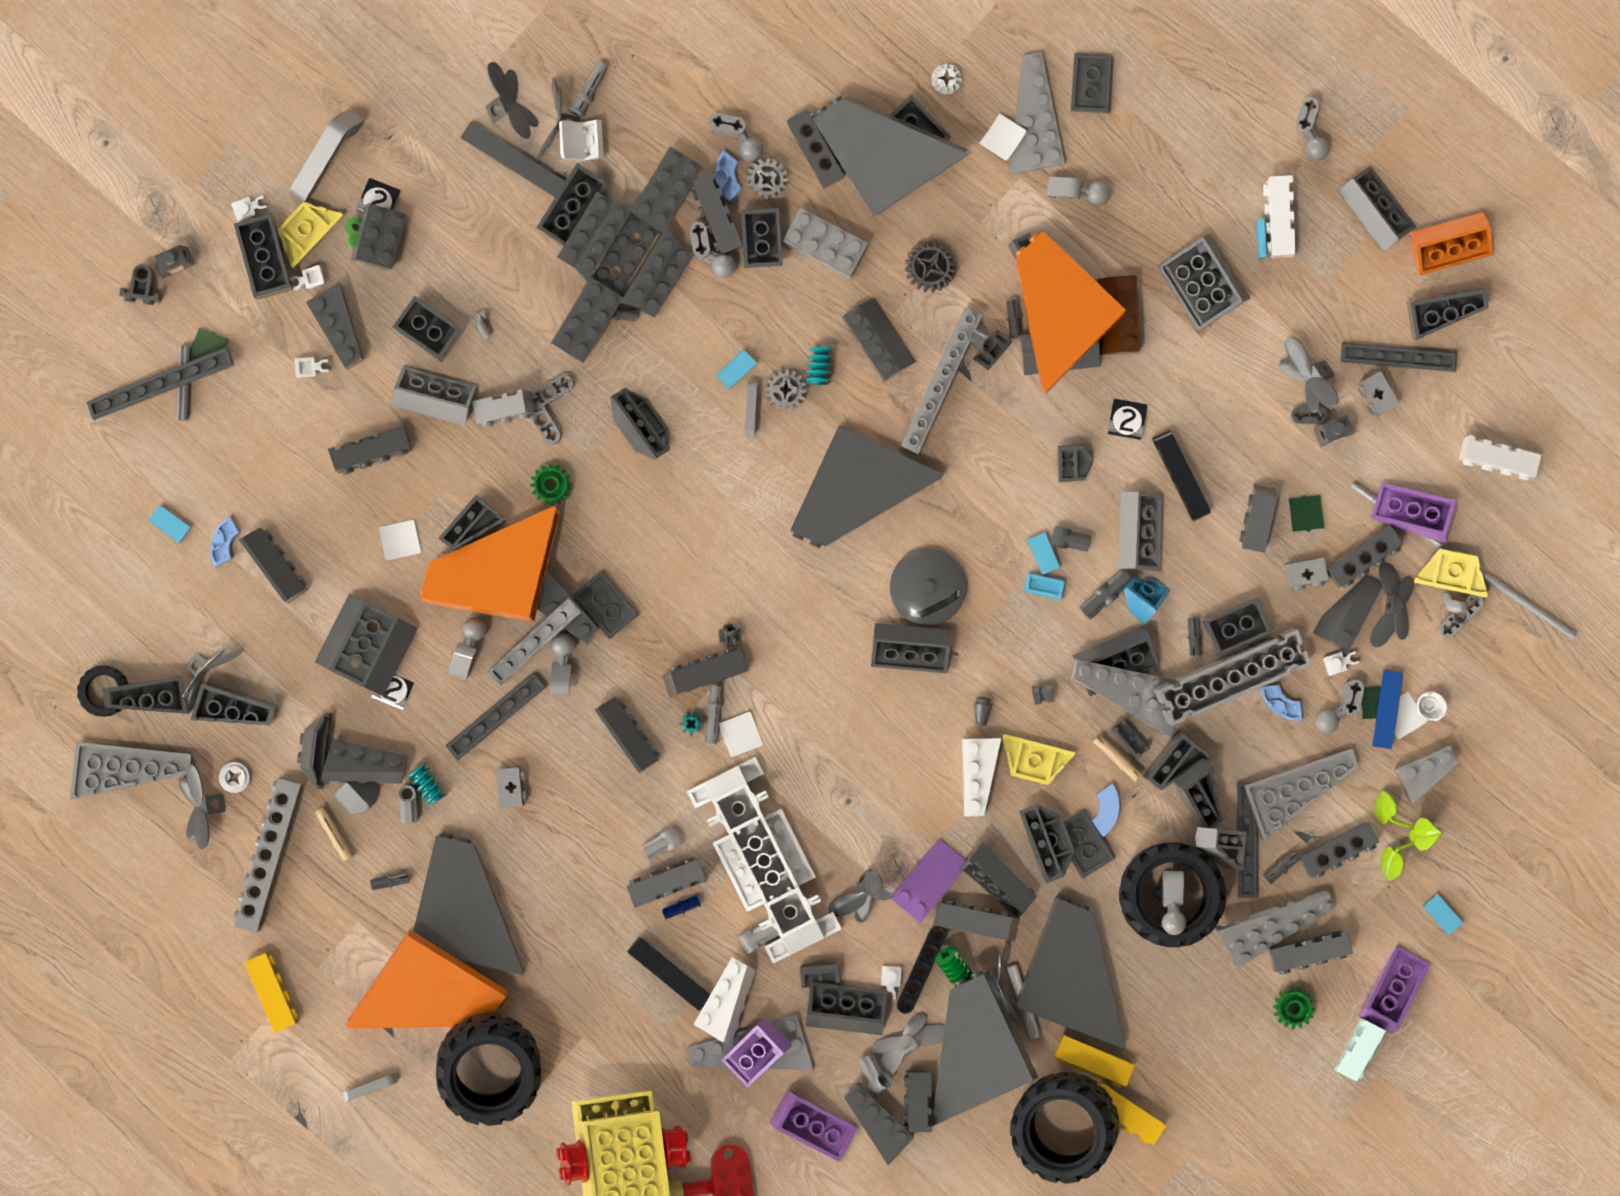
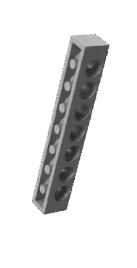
(941, 381)
(241, 918)

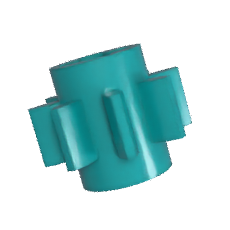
(697, 724)

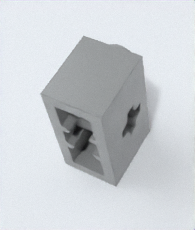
(1379, 384)
(1315, 567)
(505, 797)

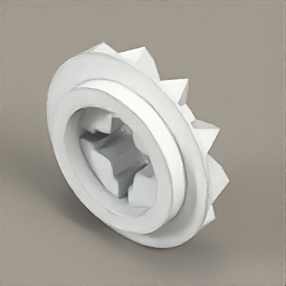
(953, 84)
(236, 768)

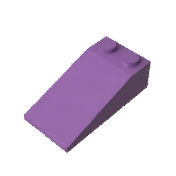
(1415, 512)
(928, 881)
(1394, 990)
(813, 1125)

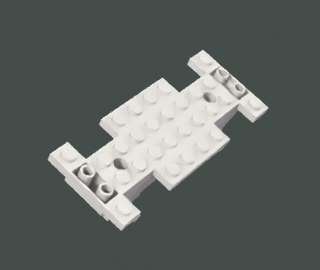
(764, 860)

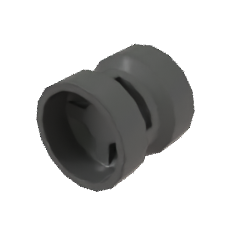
(1042, 694)

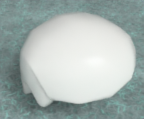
(1431, 706)

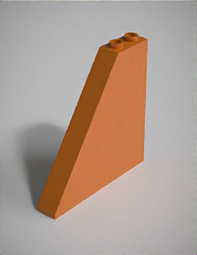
(1062, 307)
(496, 573)
(425, 990)

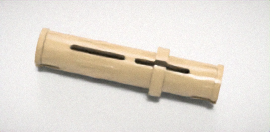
(1122, 762)
(344, 854)

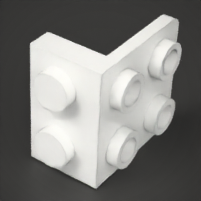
(581, 140)

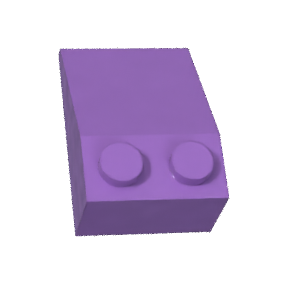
(756, 1052)

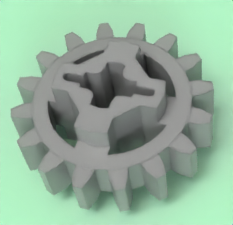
(772, 183)
(794, 390)

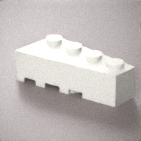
(726, 1002)

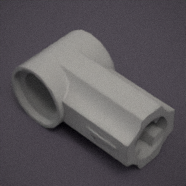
(408, 807)
(665, 842)
(754, 938)
(877, 1080)

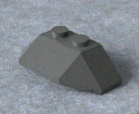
(640, 423)
(314, 749)
(1048, 841)

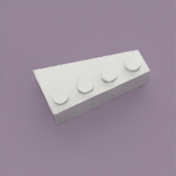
(1280, 216)
(1499, 458)
(979, 763)

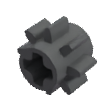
(730, 635)

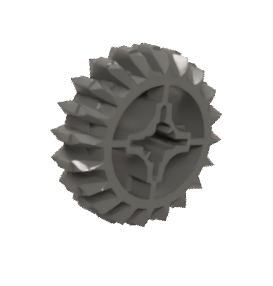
(938, 271)

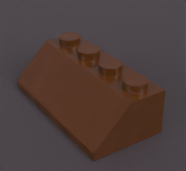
(1124, 334)

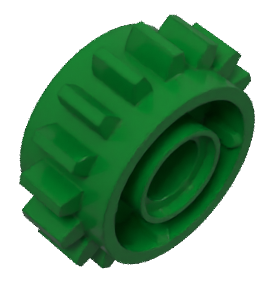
(551, 474)
(1304, 1008)

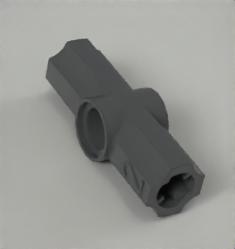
(1105, 594)

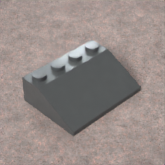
(1204, 282)

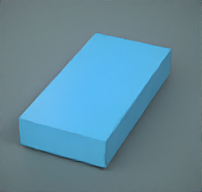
(1261, 239)
(736, 369)
(169, 523)
(1043, 553)
(1044, 586)
(1442, 914)

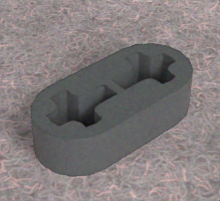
(1308, 420)

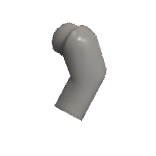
(480, 325)
(1453, 605)

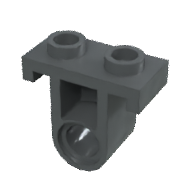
(141, 288)
(989, 346)

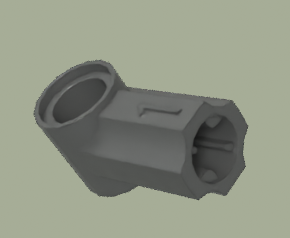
(1067, 539)

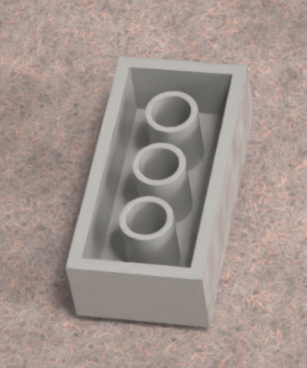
(825, 243)

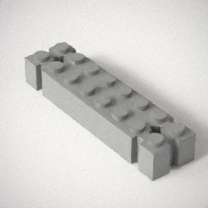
(1232, 676)

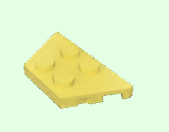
(305, 230)
(1453, 572)
(1034, 760)

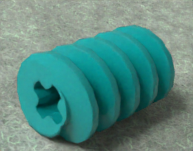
(819, 365)
(426, 784)

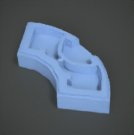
(726, 176)
(222, 541)
(1280, 703)
(1108, 810)

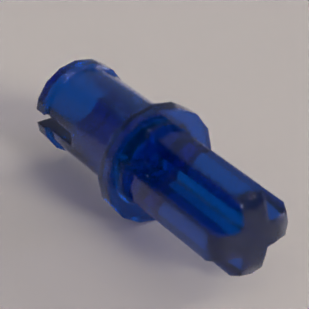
(681, 907)

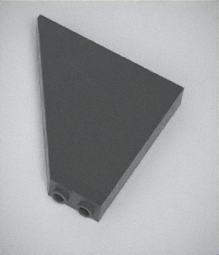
(883, 152)
(856, 486)
(462, 910)
(1070, 976)
(979, 1050)

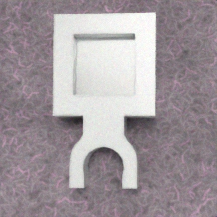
(246, 209)
(312, 278)
(306, 367)
(1337, 663)
(891, 977)

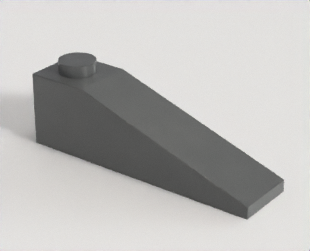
(1345, 619)

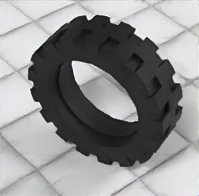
(83, 685)

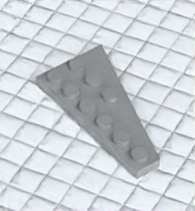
(1035, 114)
(1127, 690)
(114, 767)
(1288, 793)
(1269, 927)
(796, 1057)

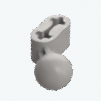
(1316, 147)
(750, 148)
(1072, 188)
(723, 264)
(464, 654)
(561, 671)
(1328, 720)
(1172, 898)

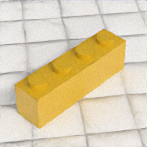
(271, 993)
(1094, 1060)
(1135, 1118)

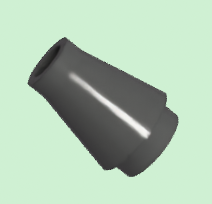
(982, 710)

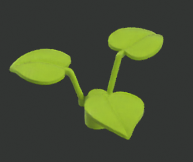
(1423, 835)

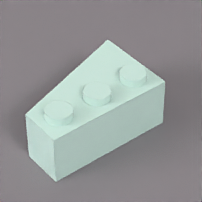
(1359, 1049)

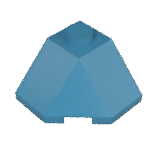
(1145, 597)

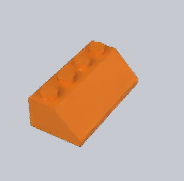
(1451, 243)

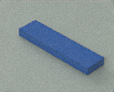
(1387, 709)

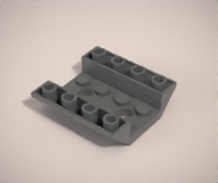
(378, 651)

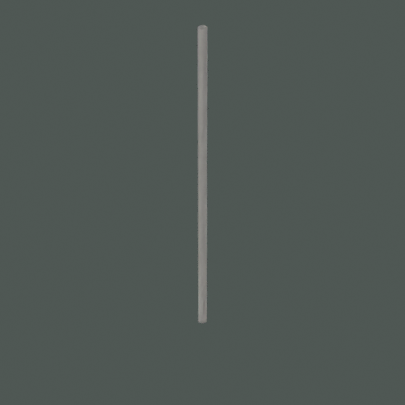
(1489, 578)

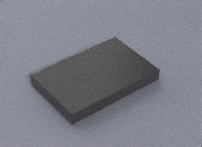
(1091, 83)
(605, 604)
(1089, 846)

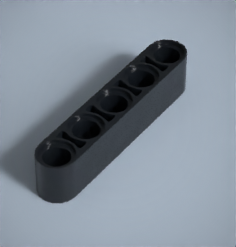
(1181, 475)
(669, 973)
(921, 979)

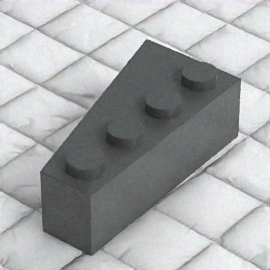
(150, 695)
(362, 764)
(998, 880)
(976, 921)
(1309, 951)

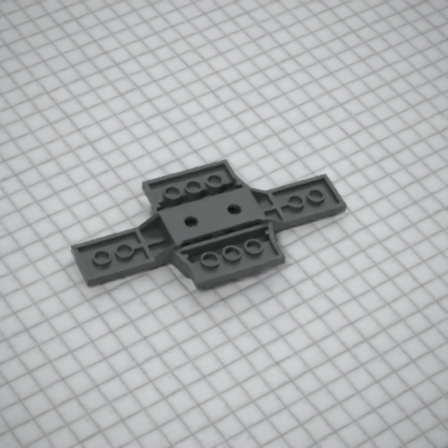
(595, 235)

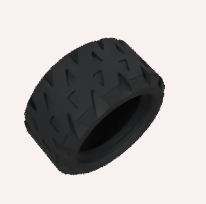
(1213, 894)
(488, 1108)
(1042, 1160)

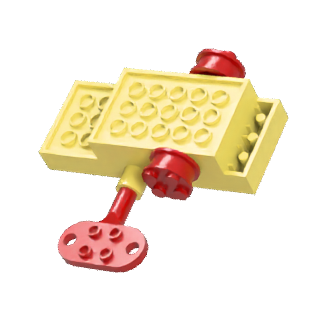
(628, 1153)

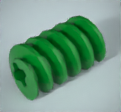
(953, 965)

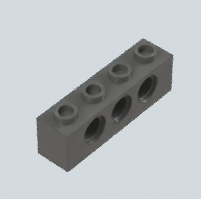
(825, 176)
(1386, 536)
(1310, 859)

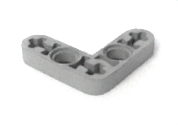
(540, 409)

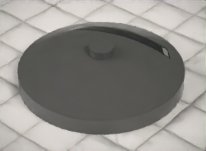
(928, 587)

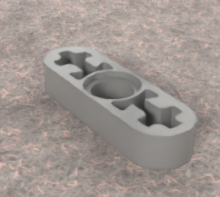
(751, 408)
(1454, 630)
(369, 1087)

